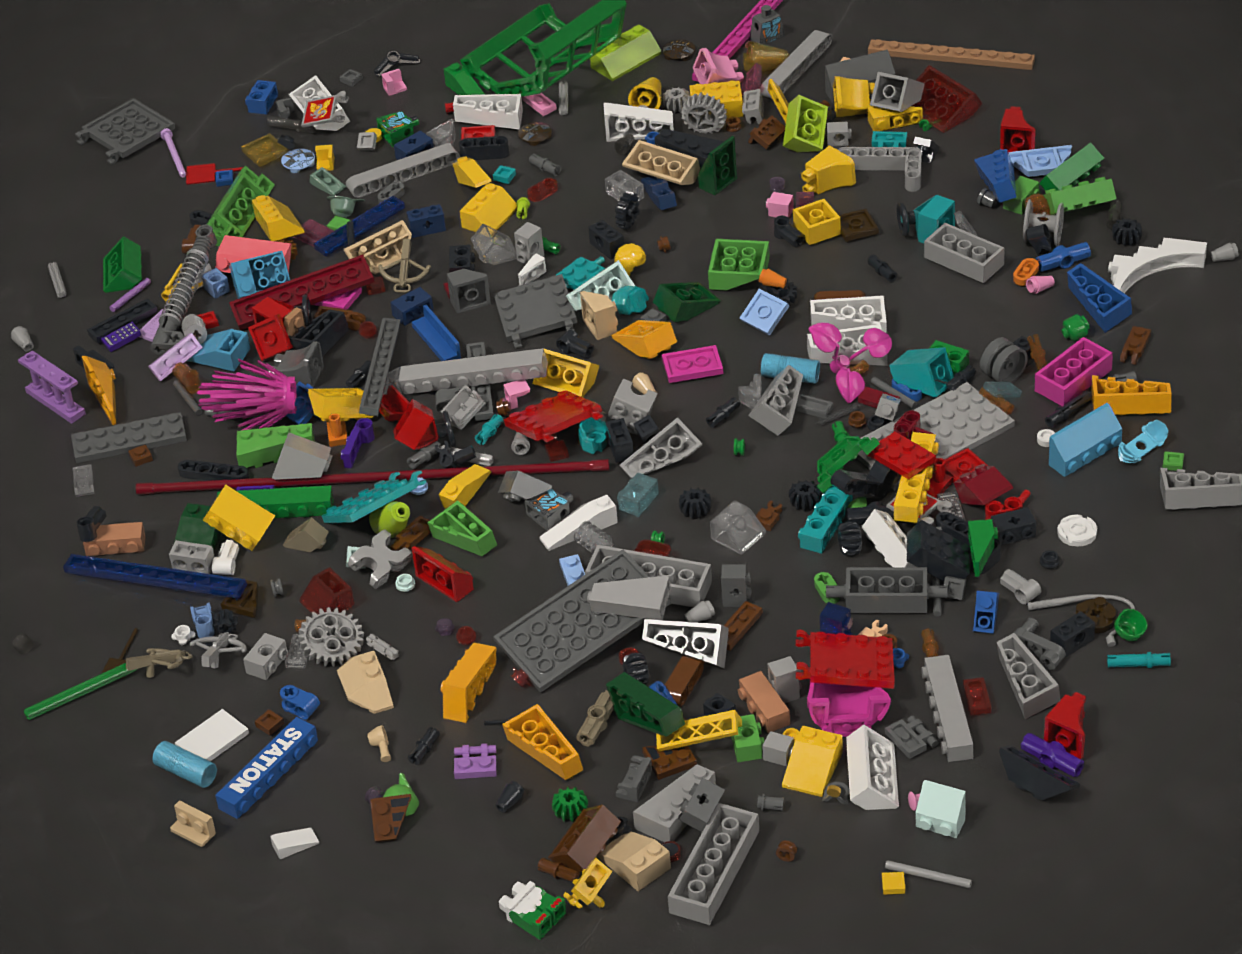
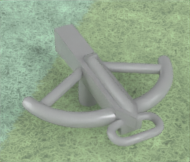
(220, 642)

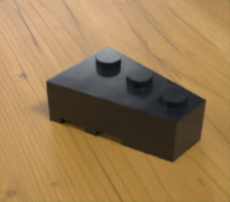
(325, 329)

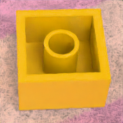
(817, 221)

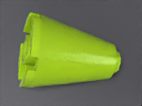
(390, 517)

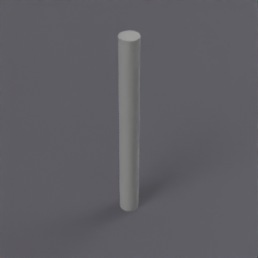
(929, 874)

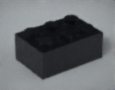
(937, 551)

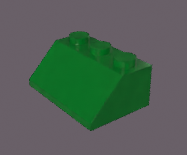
(122, 266)

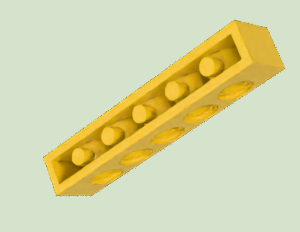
(912, 492)

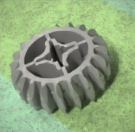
(694, 116)

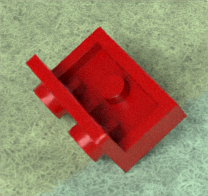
(393, 404)

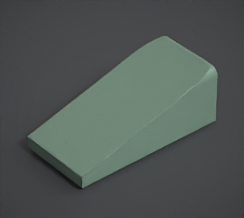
(326, 181)

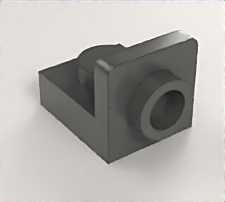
(285, 107)

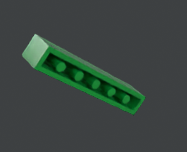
(292, 501)

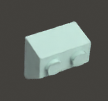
(940, 809)

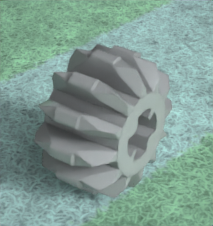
(674, 99)

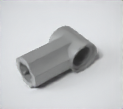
(1023, 589)

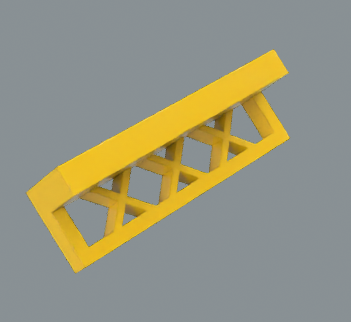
(696, 728)

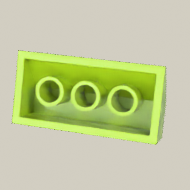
(626, 53)

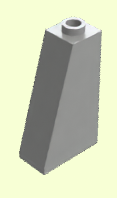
(632, 597)

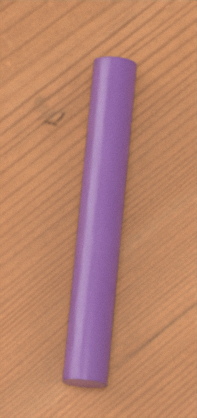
(130, 294)

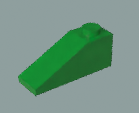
(461, 81)
(981, 541)

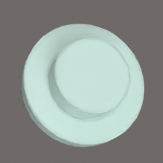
(405, 582)

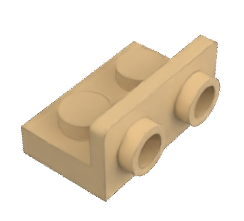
(193, 824)

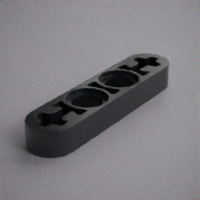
(191, 470)

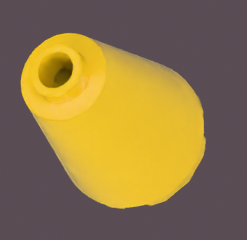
(646, 93)

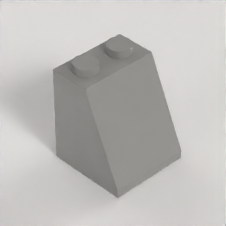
(896, 92)
(302, 459)

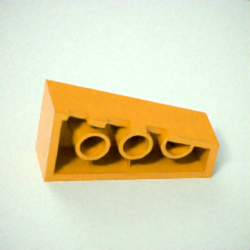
(1131, 396)

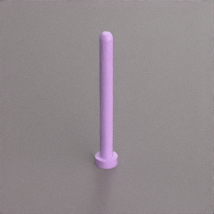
(166, 134)

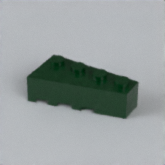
(644, 706)

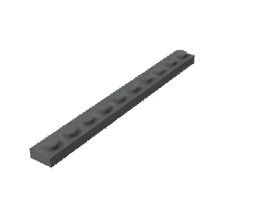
(379, 367)

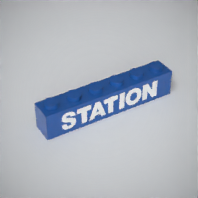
(266, 768)

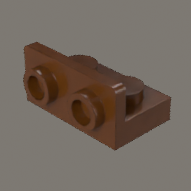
(768, 132)

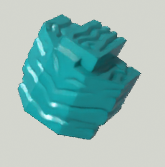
(630, 299)
(592, 435)

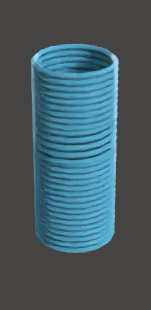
(774, 364)
(184, 764)

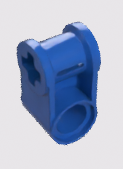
(298, 701)

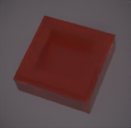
(376, 287)

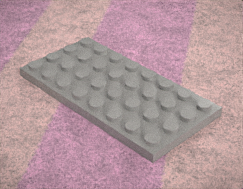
(959, 421)

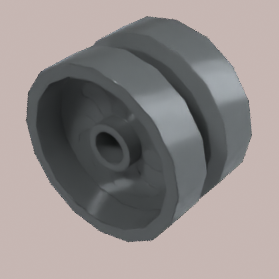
(1003, 360)

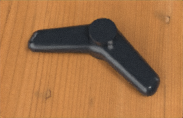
(394, 58)

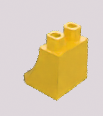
(851, 96)
(828, 171)

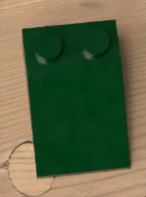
(719, 168)
(684, 300)
(194, 529)

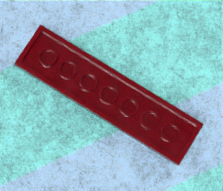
(317, 285)

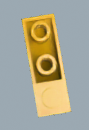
(885, 119)

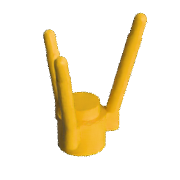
(168, 287)

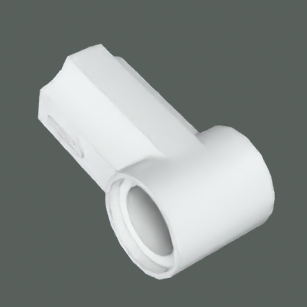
(225, 562)

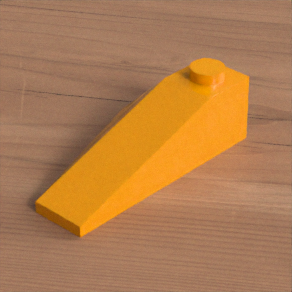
(102, 384)

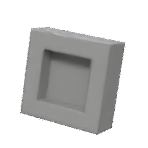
(366, 141)

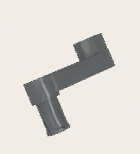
(1049, 653)

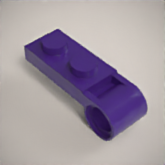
(362, 433)

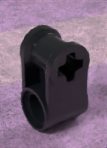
(1040, 239)

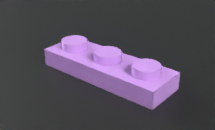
(178, 353)

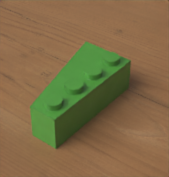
(1081, 196)
(266, 444)

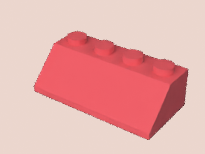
(240, 248)

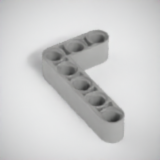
(889, 158)

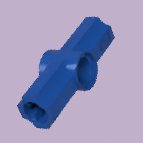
(1063, 256)

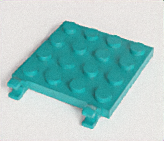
(372, 499)

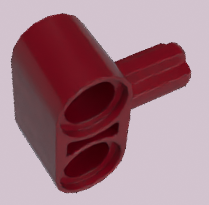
(908, 424)

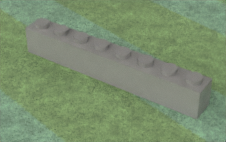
(473, 371)

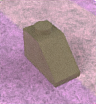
(307, 536)

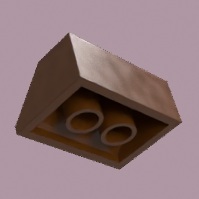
(586, 838)

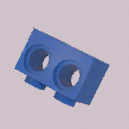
(261, 97)

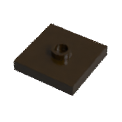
(857, 225)

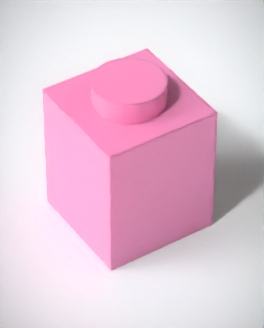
(780, 204)

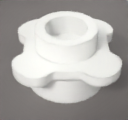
(183, 634)

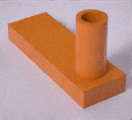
(336, 430)

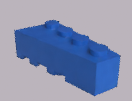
(998, 174)
(1099, 297)

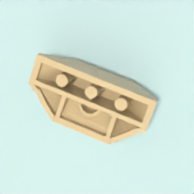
(381, 247)
(365, 683)

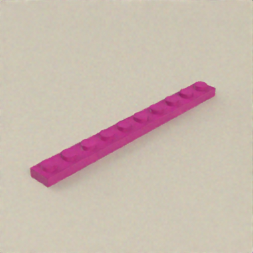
(741, 32)

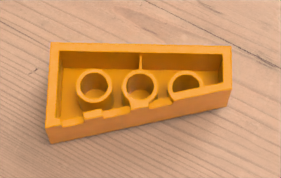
(467, 681)
(543, 741)

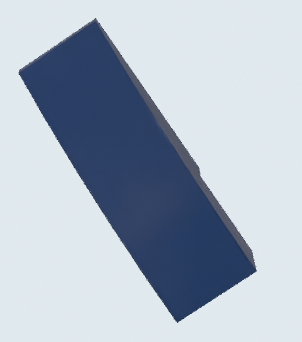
(659, 192)

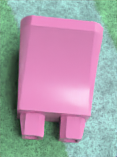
(715, 68)

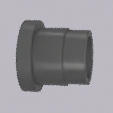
(987, 198)

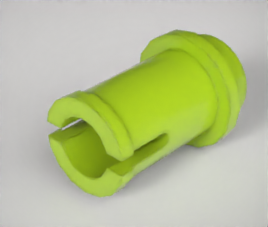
(523, 205)

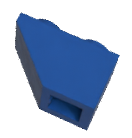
(985, 611)

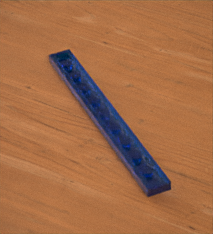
(155, 576)

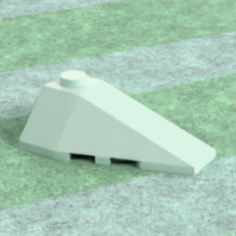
(603, 283)

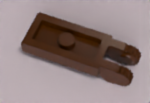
(353, 319)
(1135, 344)

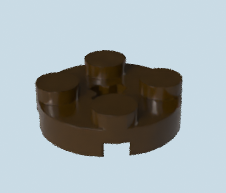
(1099, 607)

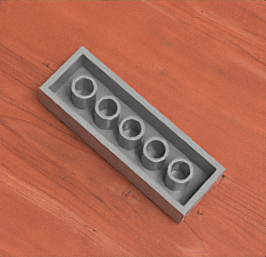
(688, 578)
(713, 863)

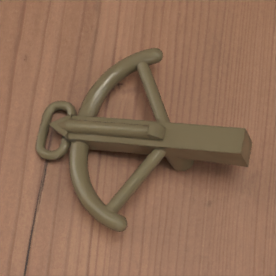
(405, 261)
(157, 656)

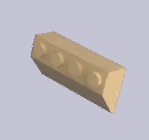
(663, 163)

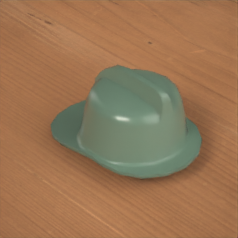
(342, 206)

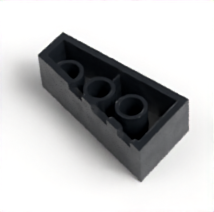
(687, 144)

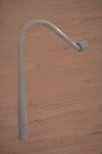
(1066, 600)

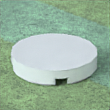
(1076, 530)

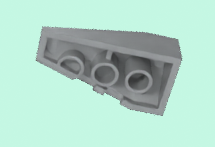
(665, 448)

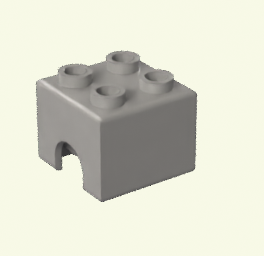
(630, 405)

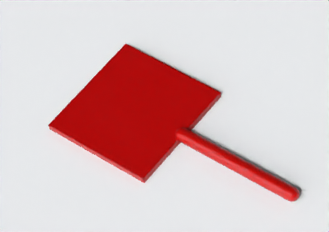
(203, 173)

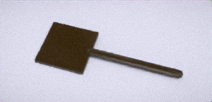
(113, 662)

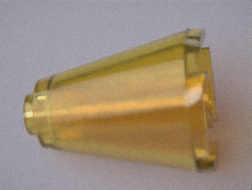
(765, 55)

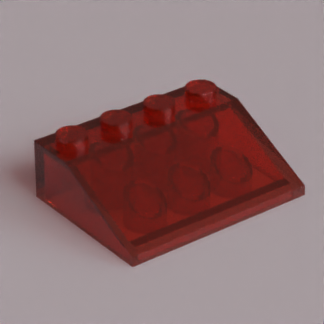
(945, 100)

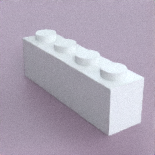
(887, 538)

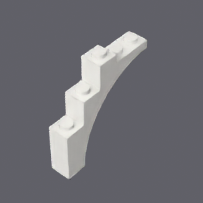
(1148, 260)

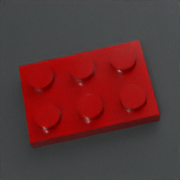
(902, 455)

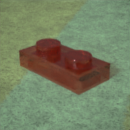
(977, 696)

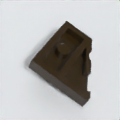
(246, 604)

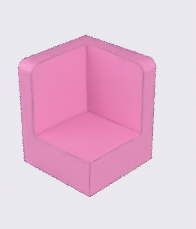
(393, 82)
(515, 389)

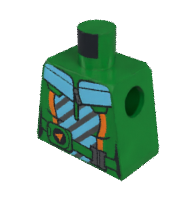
(396, 127)

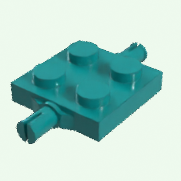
(581, 271)

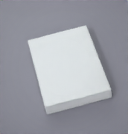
(213, 736)

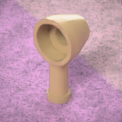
(379, 738)

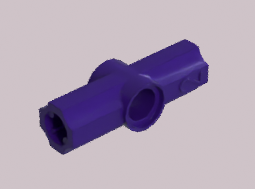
(1052, 754)

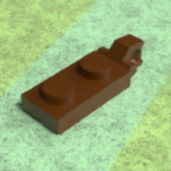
(412, 534)

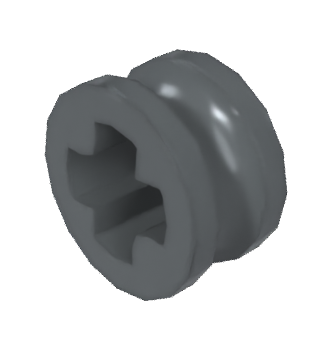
(276, 587)

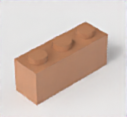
(117, 539)
(764, 702)

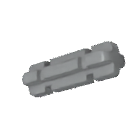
(382, 647)

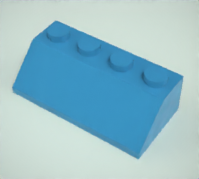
(1084, 440)

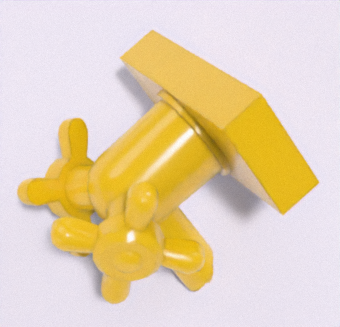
(589, 885)

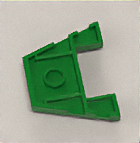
(839, 455)

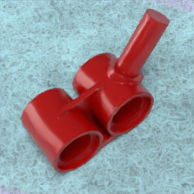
(1012, 503)

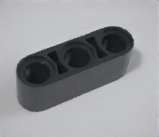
(484, 148)

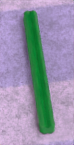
(76, 691)

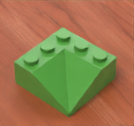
(737, 262)

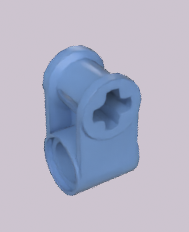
(203, 620)

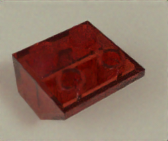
(326, 591)

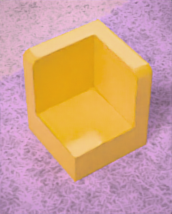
(325, 157)

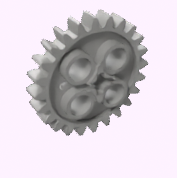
(331, 636)

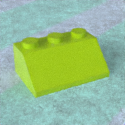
(805, 125)

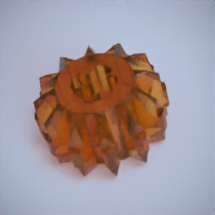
(1039, 204)

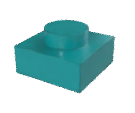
(504, 174)

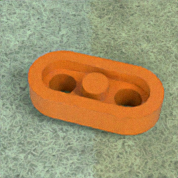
(1026, 269)

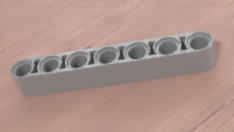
(798, 61)
(402, 170)

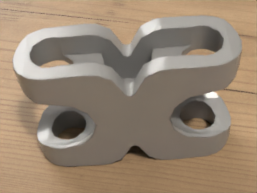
(380, 559)

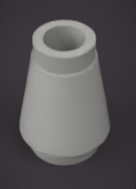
(1225, 252)
(21, 337)
(521, 443)
(700, 612)

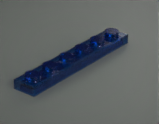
(361, 224)

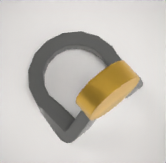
(833, 790)

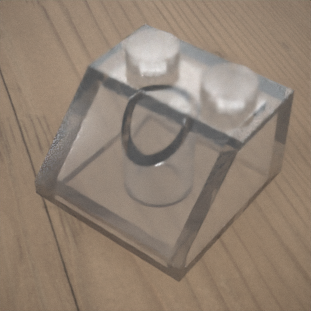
(493, 246)
(736, 527)

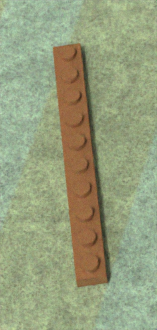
(953, 54)

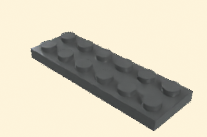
(127, 436)

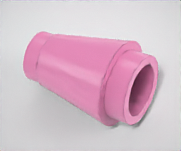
(1039, 283)

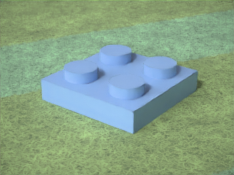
(764, 312)

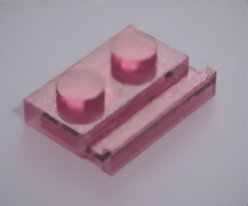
(752, 80)
(313, 232)

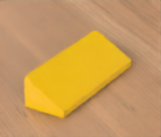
(778, 98)

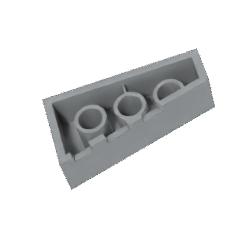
(662, 812)

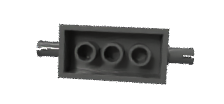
(886, 590)

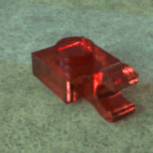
(556, 449)

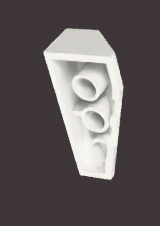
(599, 512)

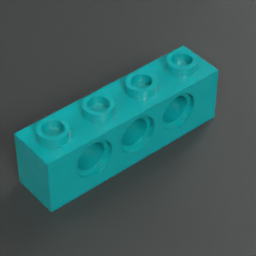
(824, 520)

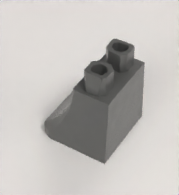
(303, 363)

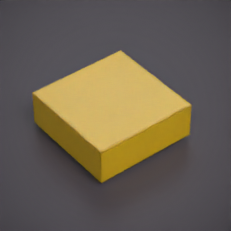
(893, 883)

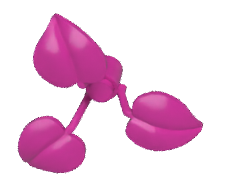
(826, 339)

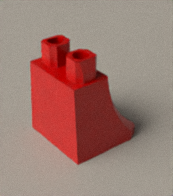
(1016, 132)
(1065, 724)

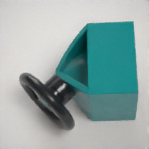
(926, 217)

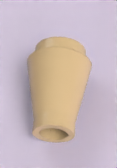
(643, 383)

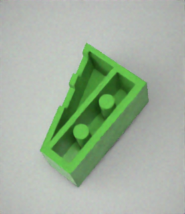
(462, 529)

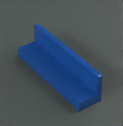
(437, 336)

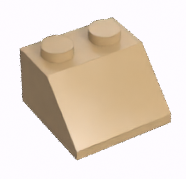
(599, 314)

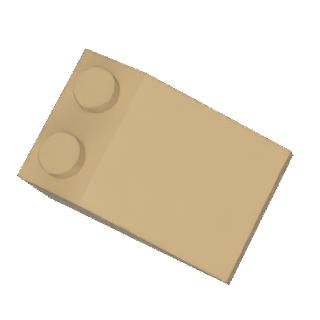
(636, 859)

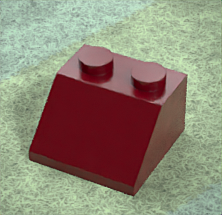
(981, 485)

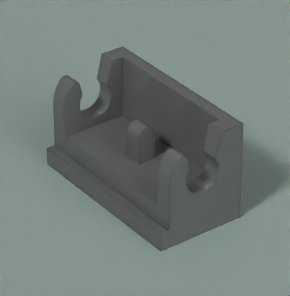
(635, 779)

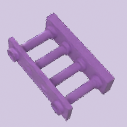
(48, 395)

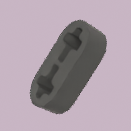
(394, 189)

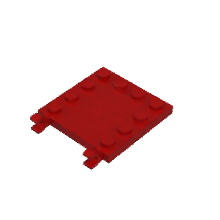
(552, 415)
(847, 659)

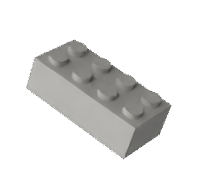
(964, 252)

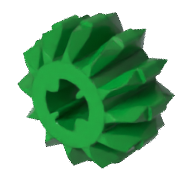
(569, 803)

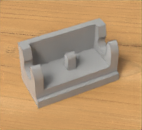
(753, 105)
(463, 407)

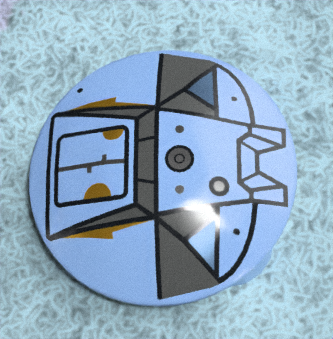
(298, 159)

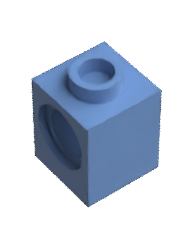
(215, 283)

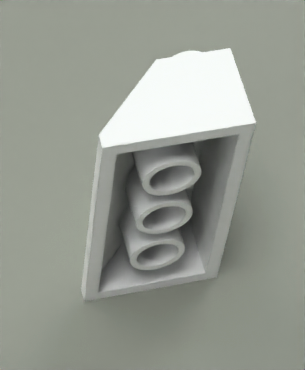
(313, 90)
(872, 770)

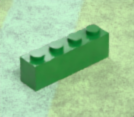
(1073, 169)

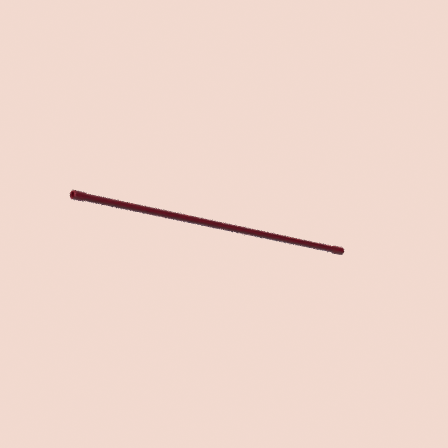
(151, 488)

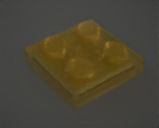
(264, 150)

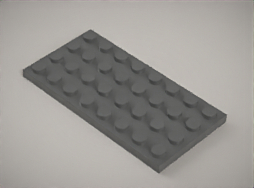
(565, 629)

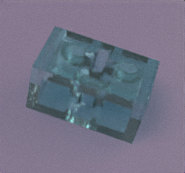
(638, 494)

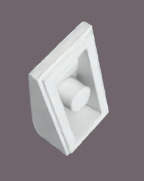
(532, 270)
(293, 841)

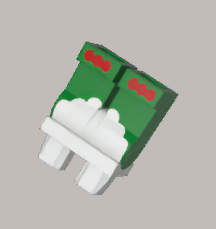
(532, 908)

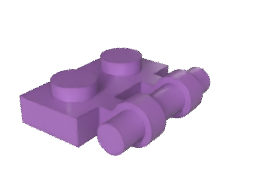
(475, 766)

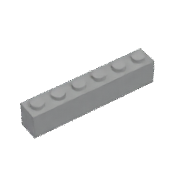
(948, 708)

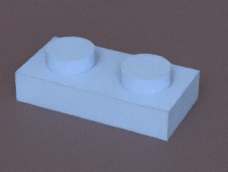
(571, 568)

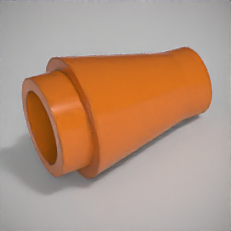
(772, 279)

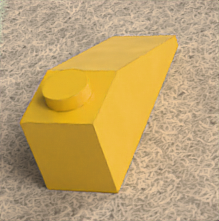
(470, 173)
(463, 486)

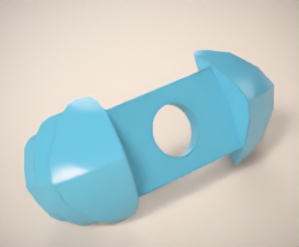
(1153, 435)

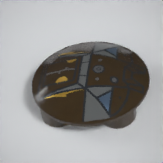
(678, 49)
(535, 132)

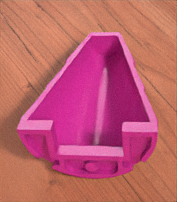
(846, 707)

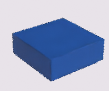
(224, 178)

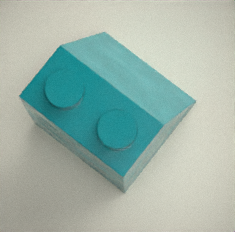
(921, 368)

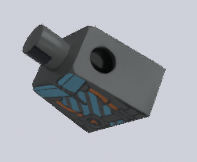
(766, 26)
(548, 508)

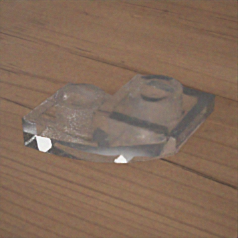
(83, 480)

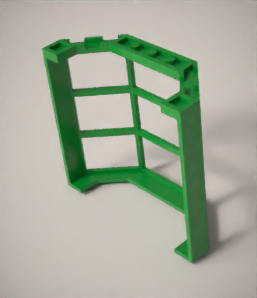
(581, 31)

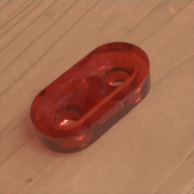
(542, 189)

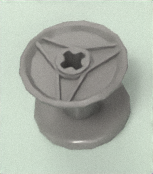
(1054, 223)

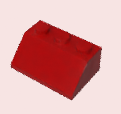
(441, 573)

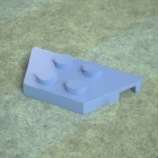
(1040, 161)

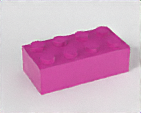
(1073, 371)

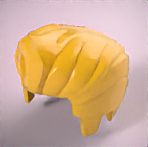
(630, 257)

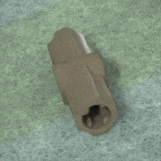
(596, 719)

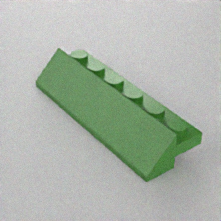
(236, 208)

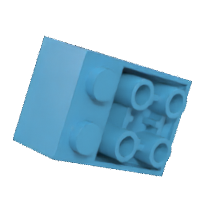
(258, 273)
(223, 349)

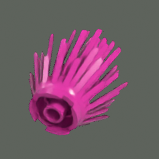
(264, 395)

